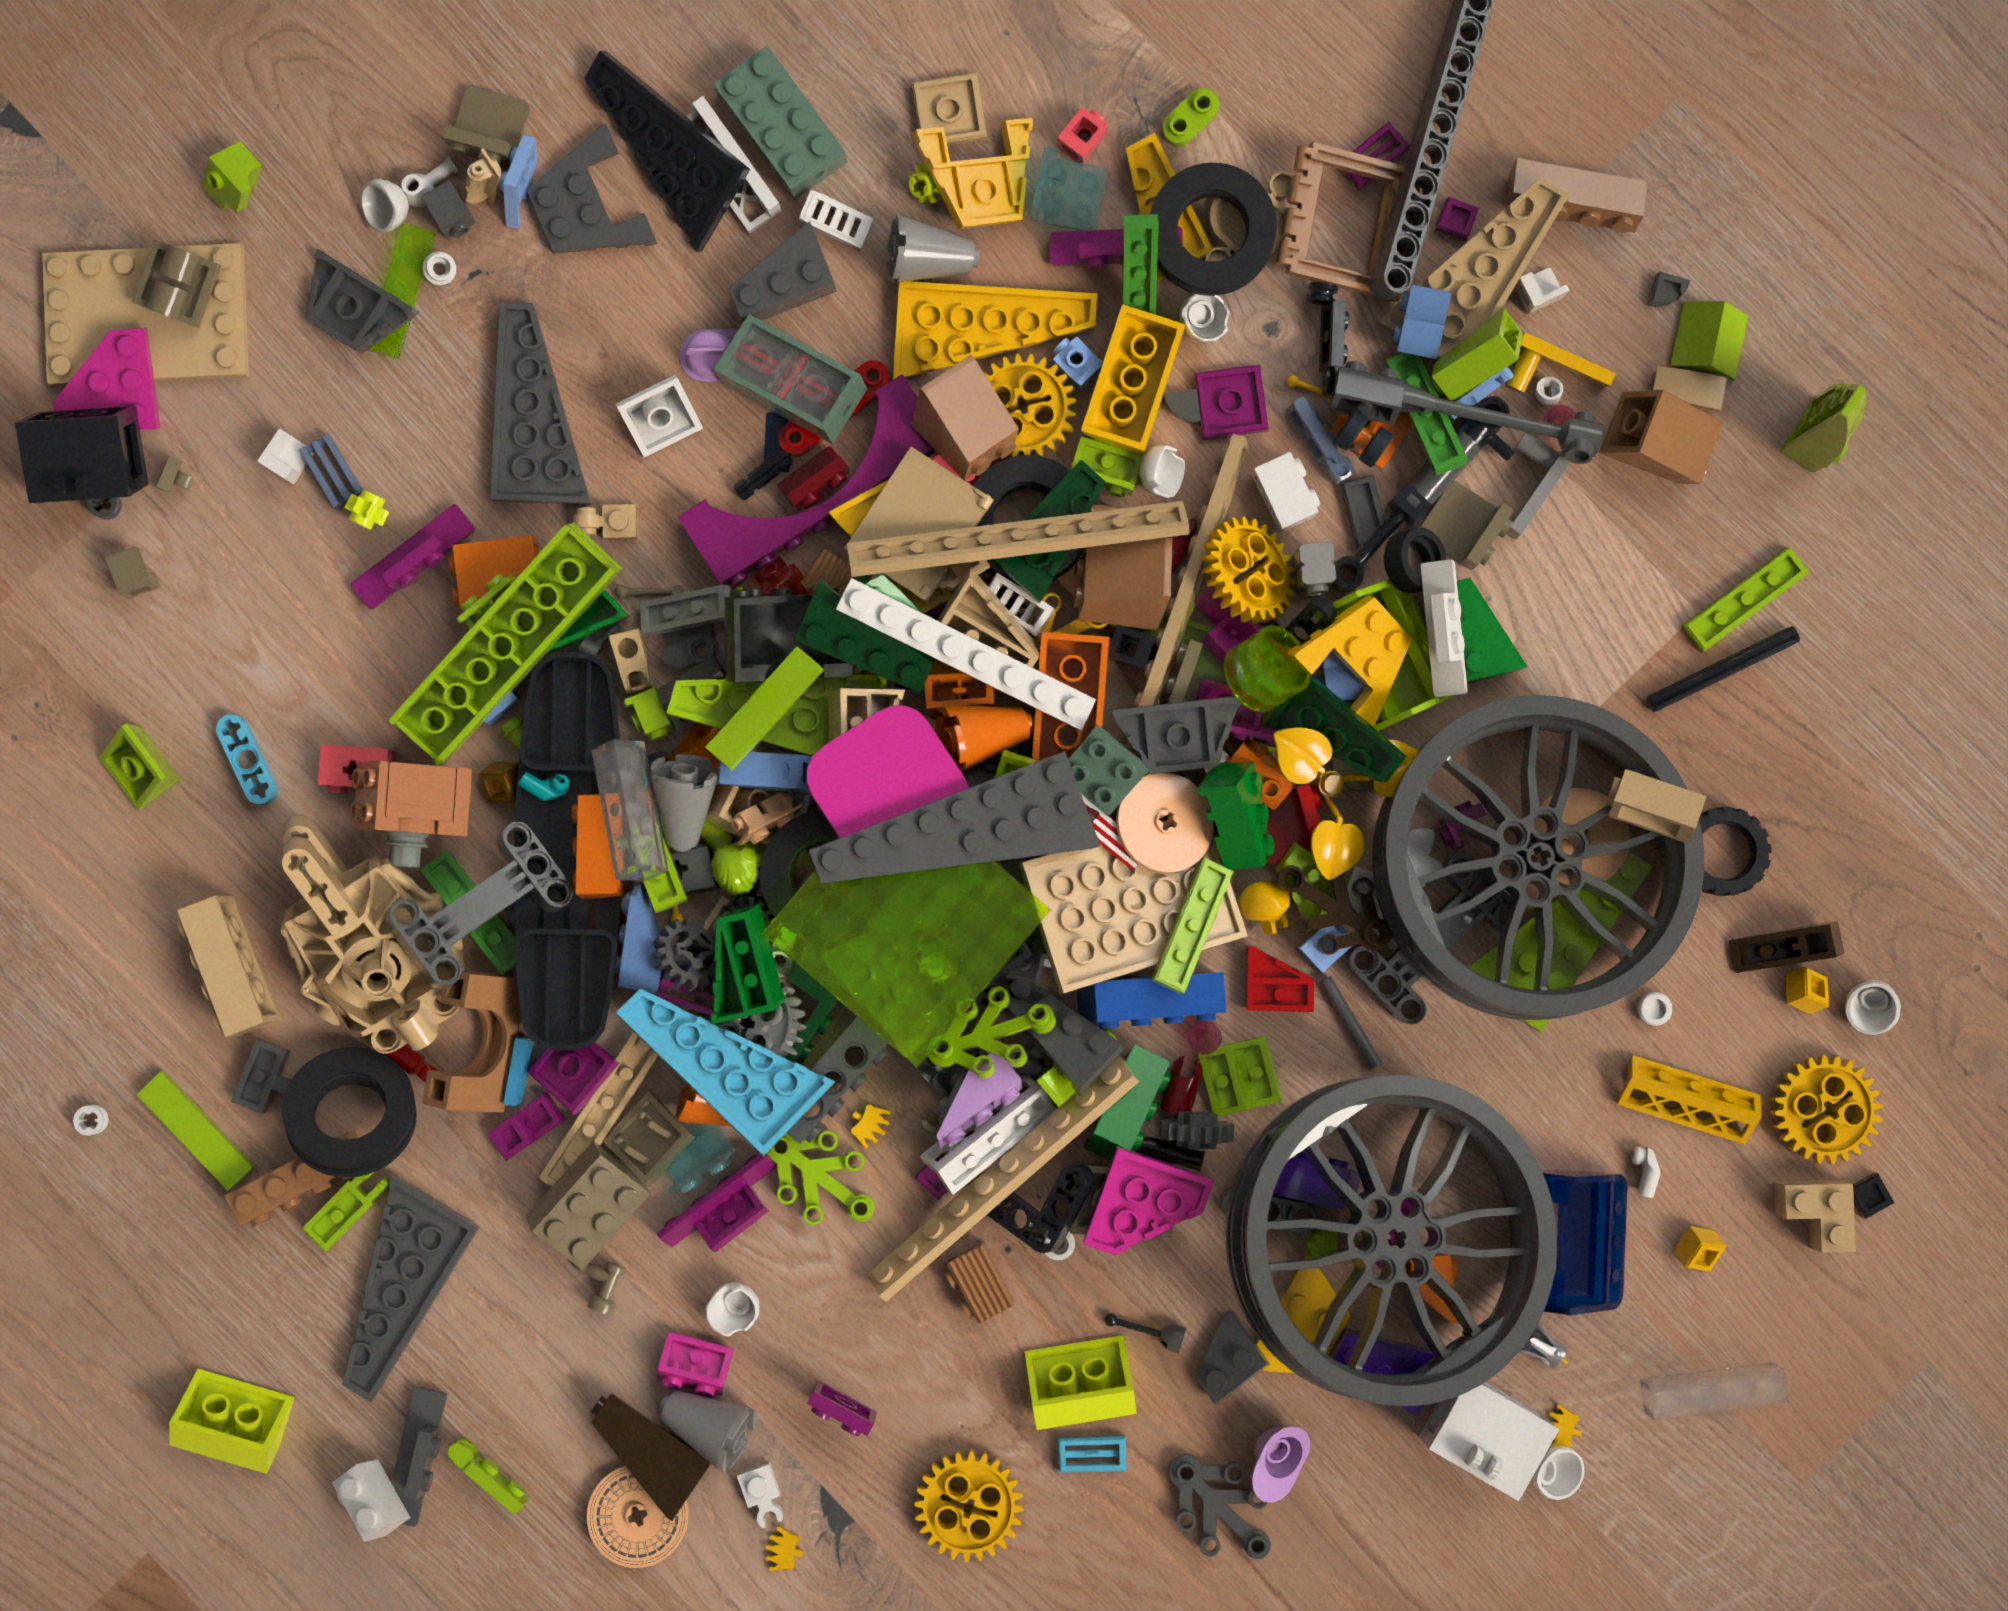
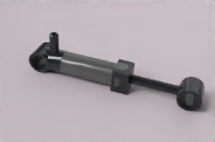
(1425, 488)

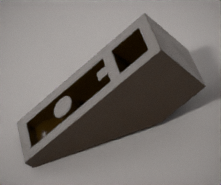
(1787, 947)

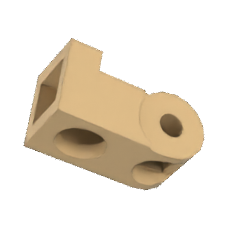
(632, 660)

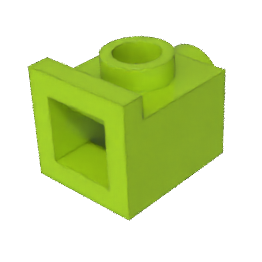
(649, 714)

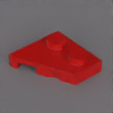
(1276, 985)

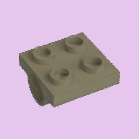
(176, 283)

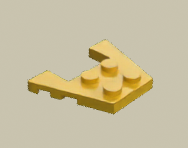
(983, 188)
(1367, 644)

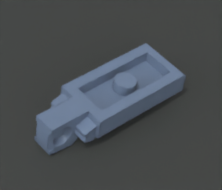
(1319, 440)

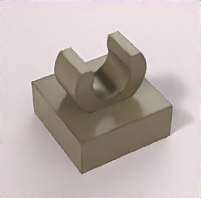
(171, 475)

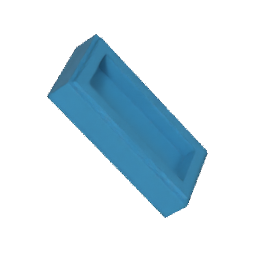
(518, 1071)

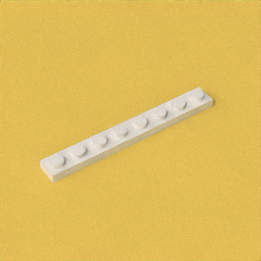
(965, 654)

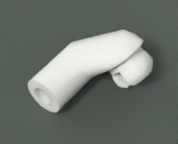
(1650, 1168)

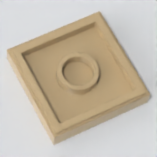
(951, 104)

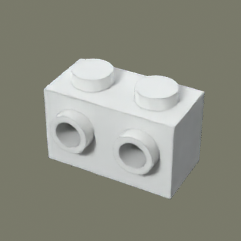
(1286, 491)
(370, 1500)

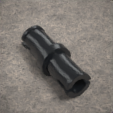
(1171, 1153)

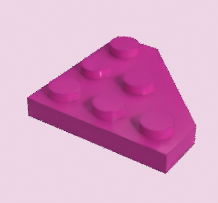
(116, 376)
(1142, 1201)

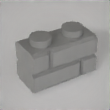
(1314, 569)

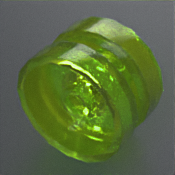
(1262, 670)

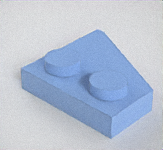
(518, 179)
(1483, 389)

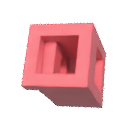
(1082, 122)

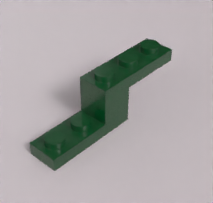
(819, 1019)

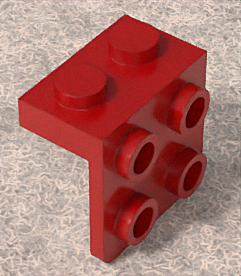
(1293, 821)

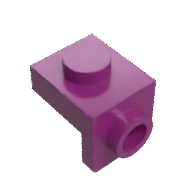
(1450, 834)

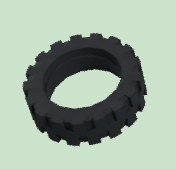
(1758, 851)

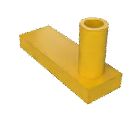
(1535, 349)

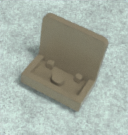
(487, 122)
(1467, 524)
(1195, 663)

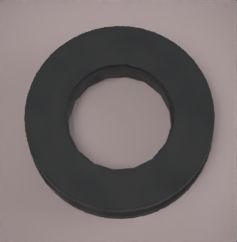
(1230, 185)
(1019, 474)
(783, 852)
(356, 1155)

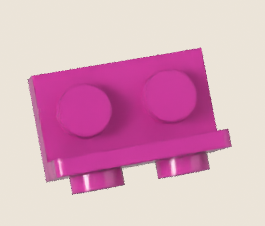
(694, 1365)

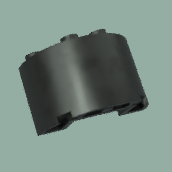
(763, 633)

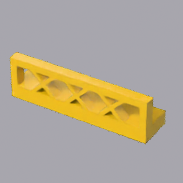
(1694, 1095)

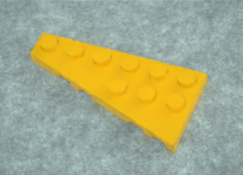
(951, 321)

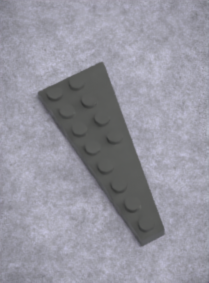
(1001, 819)

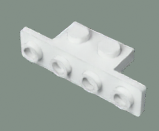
(1444, 628)

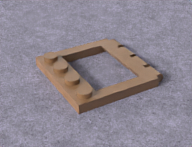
(1299, 221)

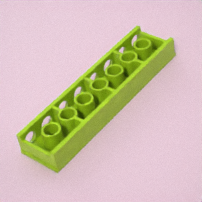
(506, 643)

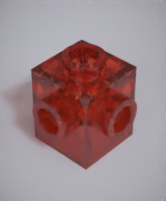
(779, 575)

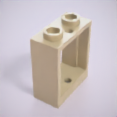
(1655, 805)

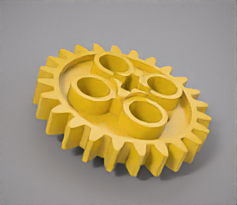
(1012, 380)
(1235, 549)
(1842, 1135)
(959, 1535)

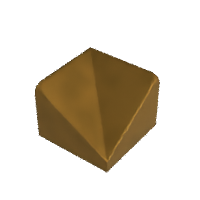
(500, 781)

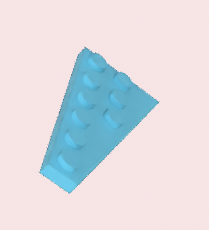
(736, 1077)

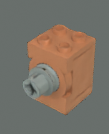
(410, 805)

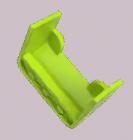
(1413, 683)

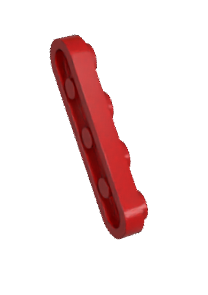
(810, 440)

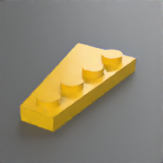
(1149, 173)

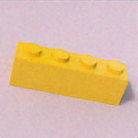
(1132, 379)

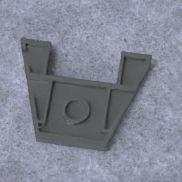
(572, 206)

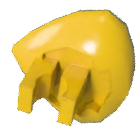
(1264, 903)

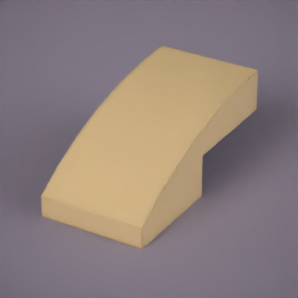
(1696, 388)

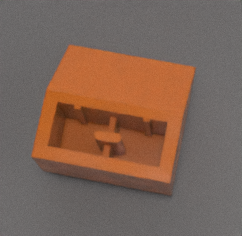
(952, 687)

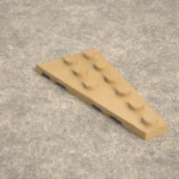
(1490, 263)

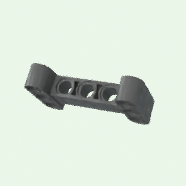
(479, 905)
(1451, 931)

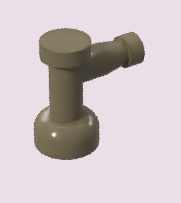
(609, 1276)

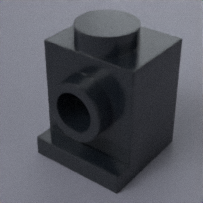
(1123, 639)

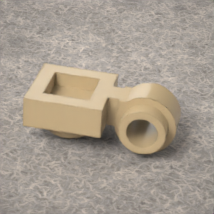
(616, 521)

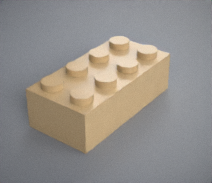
(227, 965)

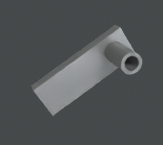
(1554, 463)
(683, 610)

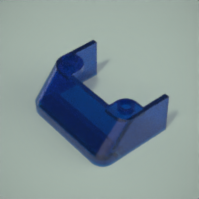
(1588, 1241)

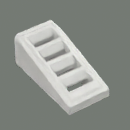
(827, 203)
(1044, 615)

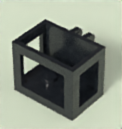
(81, 454)

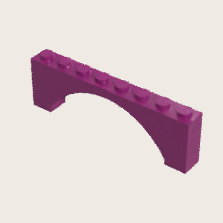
(739, 544)

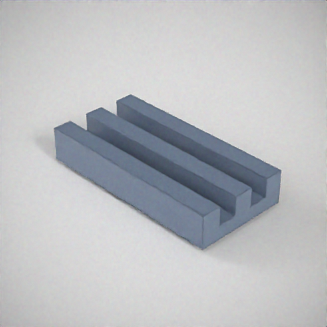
(317, 446)

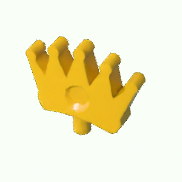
(868, 1123)
(1566, 1423)
(784, 1549)

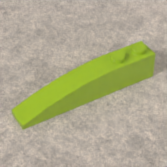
(1826, 427)

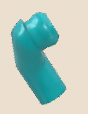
(545, 789)

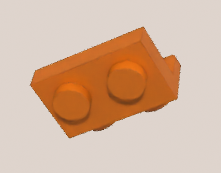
(1275, 785)

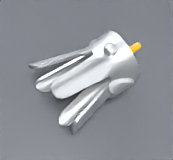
(1545, 1348)

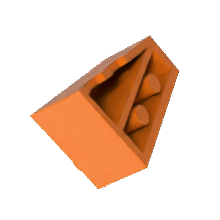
(594, 864)

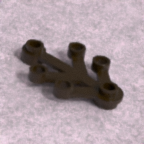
(1338, 911)

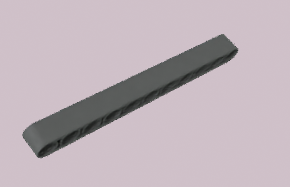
(1433, 143)

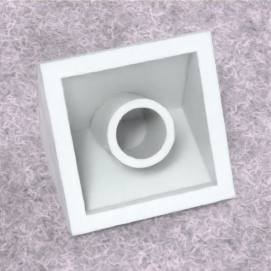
(659, 415)

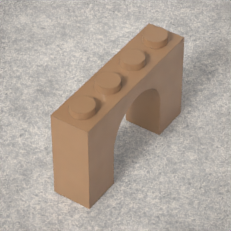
(484, 1081)

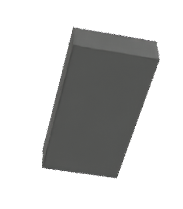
(1362, 508)

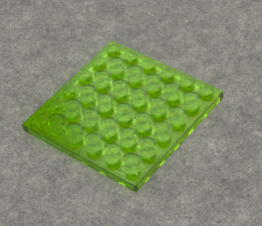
(908, 944)

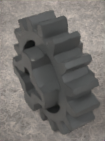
(688, 954)
(1197, 1130)

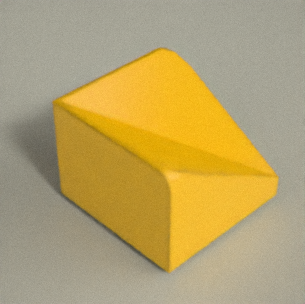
(1807, 990)
(1699, 1248)

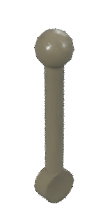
(621, 591)

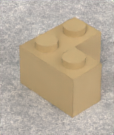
(1826, 1205)

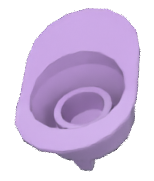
(703, 351)
(1279, 1458)

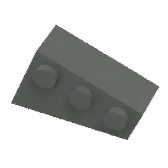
(785, 278)

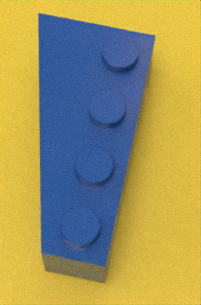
(1143, 999)

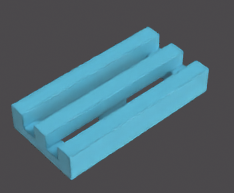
(1092, 1440)

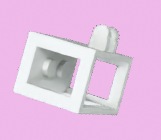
(1490, 1437)

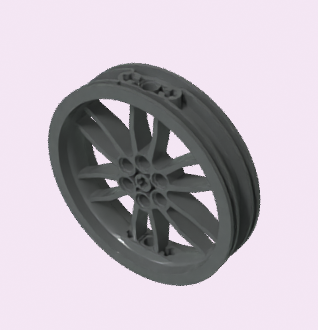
(1408, 907)
(1531, 1253)

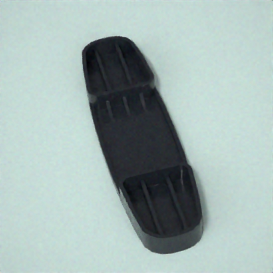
(571, 953)

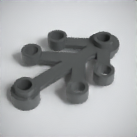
(1215, 1503)

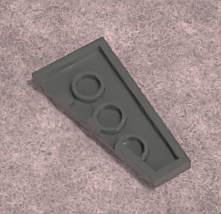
(1074, 1044)

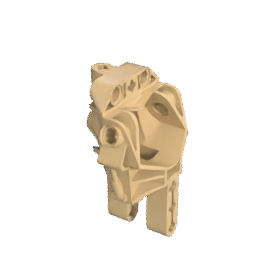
(343, 922)

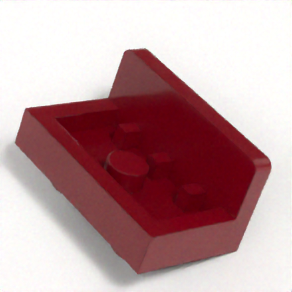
(813, 478)

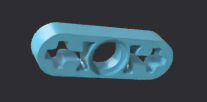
(228, 741)

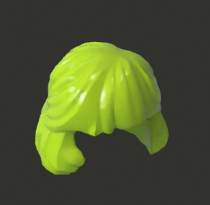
(737, 867)

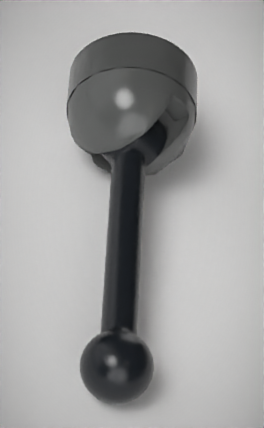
(1170, 1336)

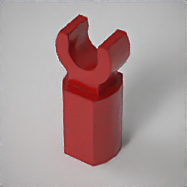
(411, 1061)

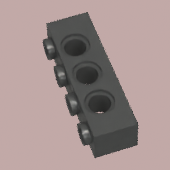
(856, 1035)

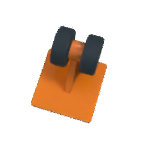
(1368, 438)

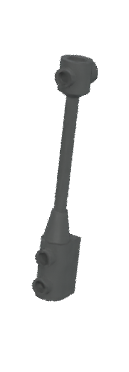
(1384, 396)

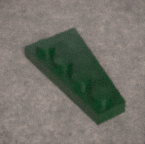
(1071, 496)
(860, 644)
(1349, 734)

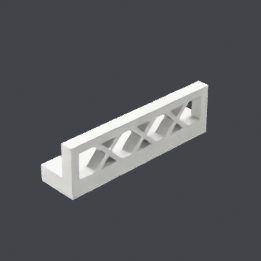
(753, 180)
(991, 1138)

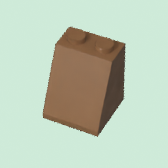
(964, 419)
(1662, 436)
(1125, 583)

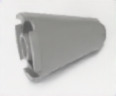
(927, 251)
(683, 797)
(709, 1426)

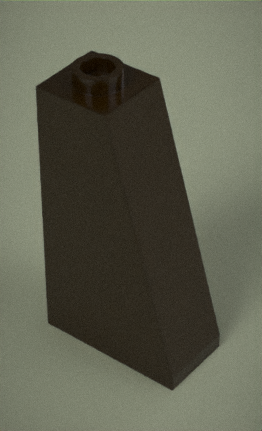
(653, 1455)

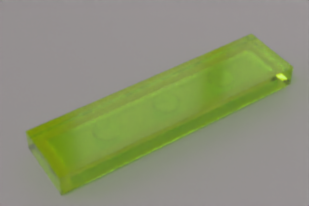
(405, 280)

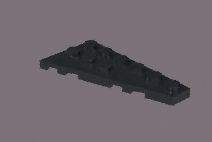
(675, 153)

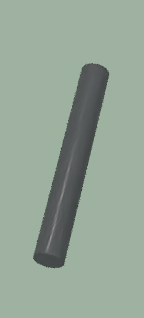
(1350, 1022)

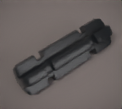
(763, 474)

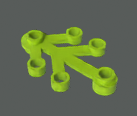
(986, 1035)
(815, 1172)

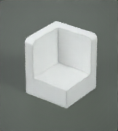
(1539, 290)
(284, 456)

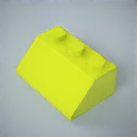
(1080, 1382)
(230, 1421)

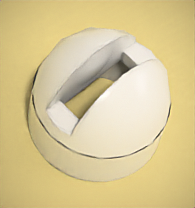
(1555, 391)

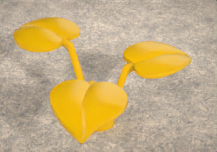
(1300, 760)

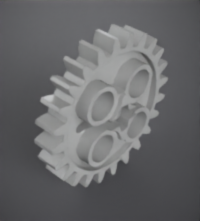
(779, 1032)

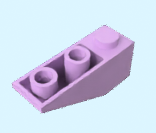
(977, 1100)

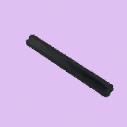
(1723, 669)

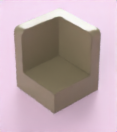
(131, 573)

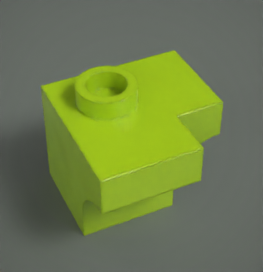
(231, 176)

